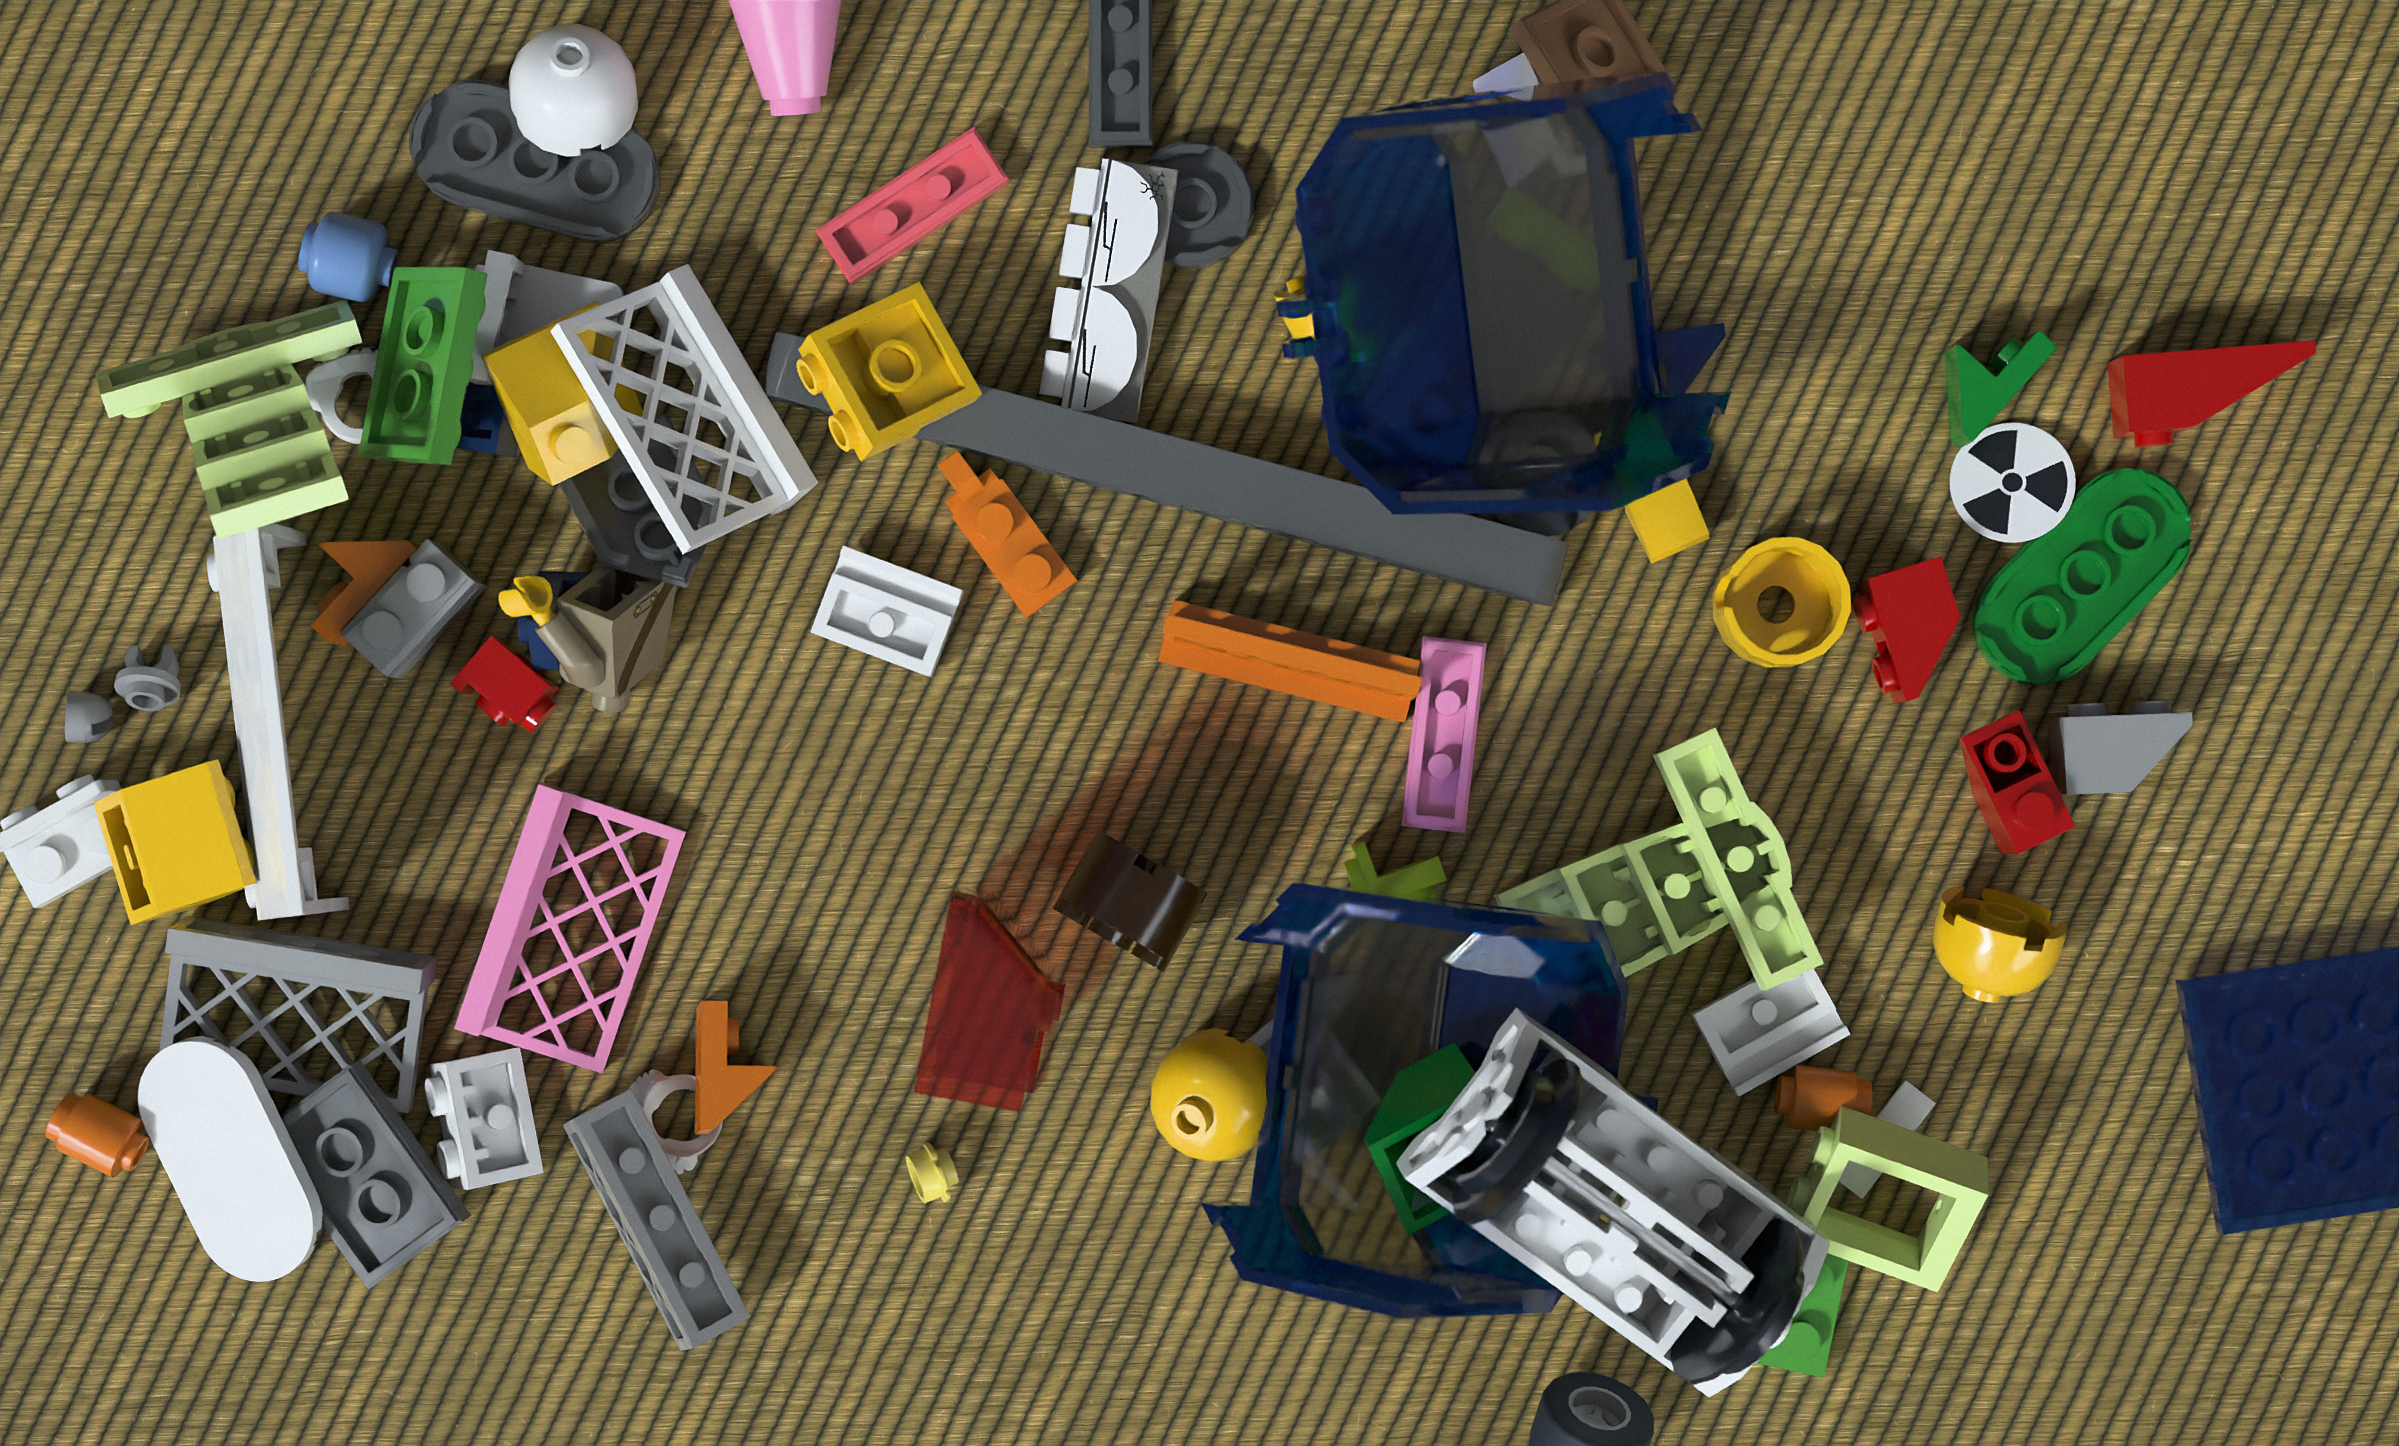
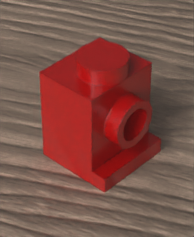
(507, 685)

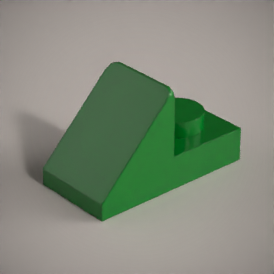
(1977, 394)

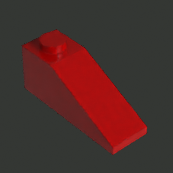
(2180, 389)

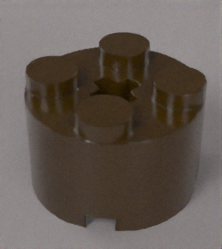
(1130, 900)

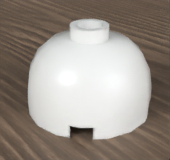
(573, 90)

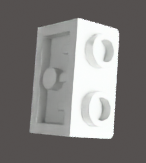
(61, 844)
(484, 1119)

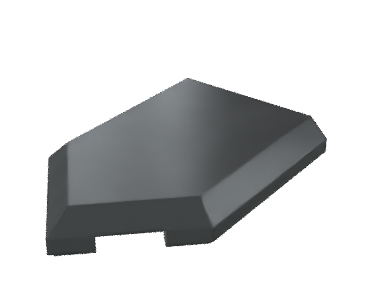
(626, 524)

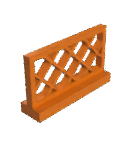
(1289, 661)

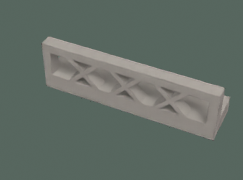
(656, 1220)

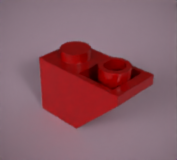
(1910, 622)
(2013, 785)

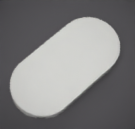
(230, 1158)

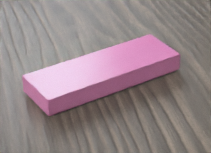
(1443, 734)

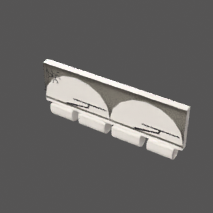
(1119, 292)

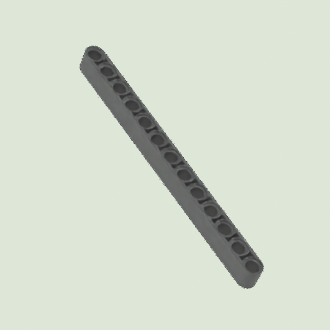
(1223, 486)

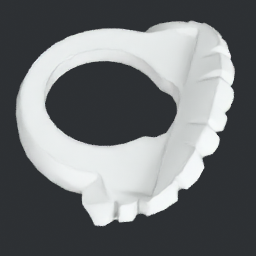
(326, 383)
(650, 1093)

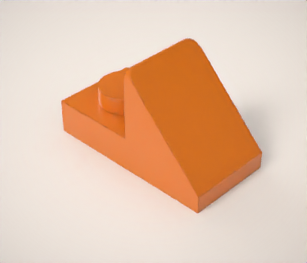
(371, 567)
(718, 1085)

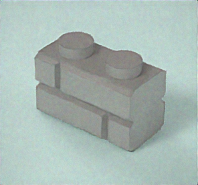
(413, 609)

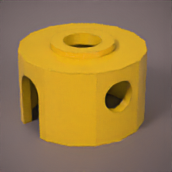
(1818, 597)

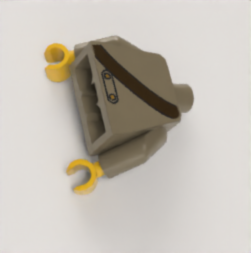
(603, 631)

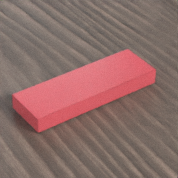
(912, 206)

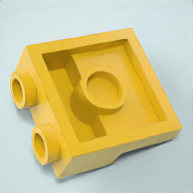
(886, 372)

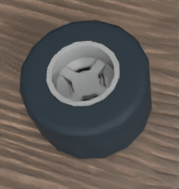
(1591, 1412)

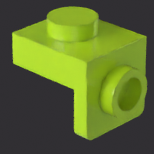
(1411, 879)

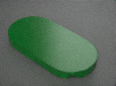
(2083, 578)

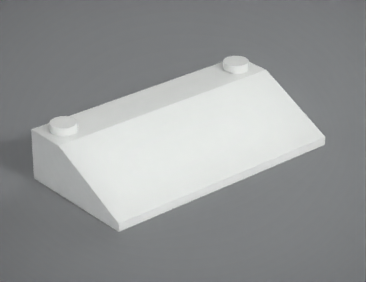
(242, 573)

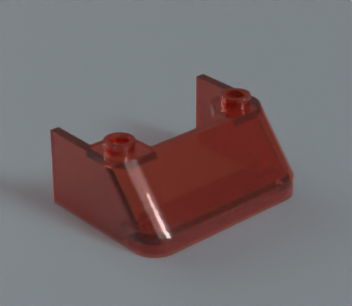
(987, 1007)

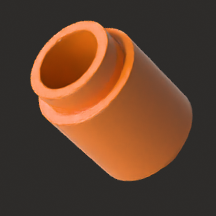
(1815, 1094)
(97, 1133)

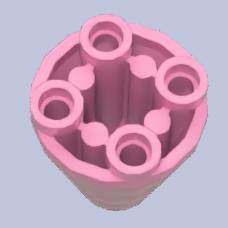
(789, 49)

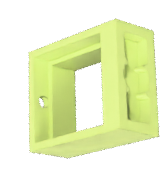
(1907, 1155)

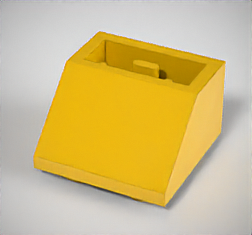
(175, 842)

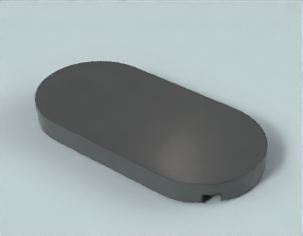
(482, 162)

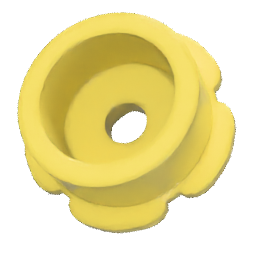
(932, 1173)

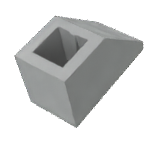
(2111, 751)

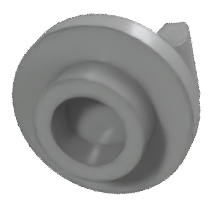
(146, 686)

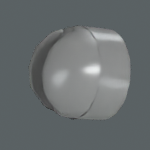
(87, 717)

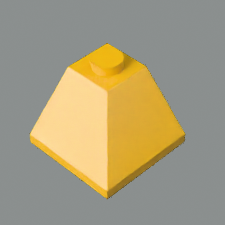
(548, 404)

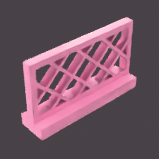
(516, 912)

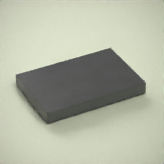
(371, 1175)

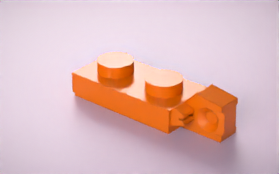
(1005, 537)

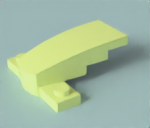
(247, 413)
(1688, 876)

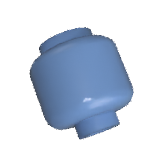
(347, 256)

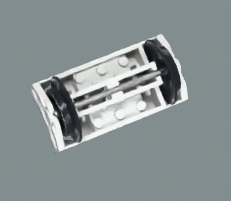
(1691, 1265)

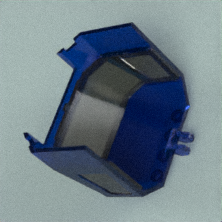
(1494, 301)
(1360, 997)

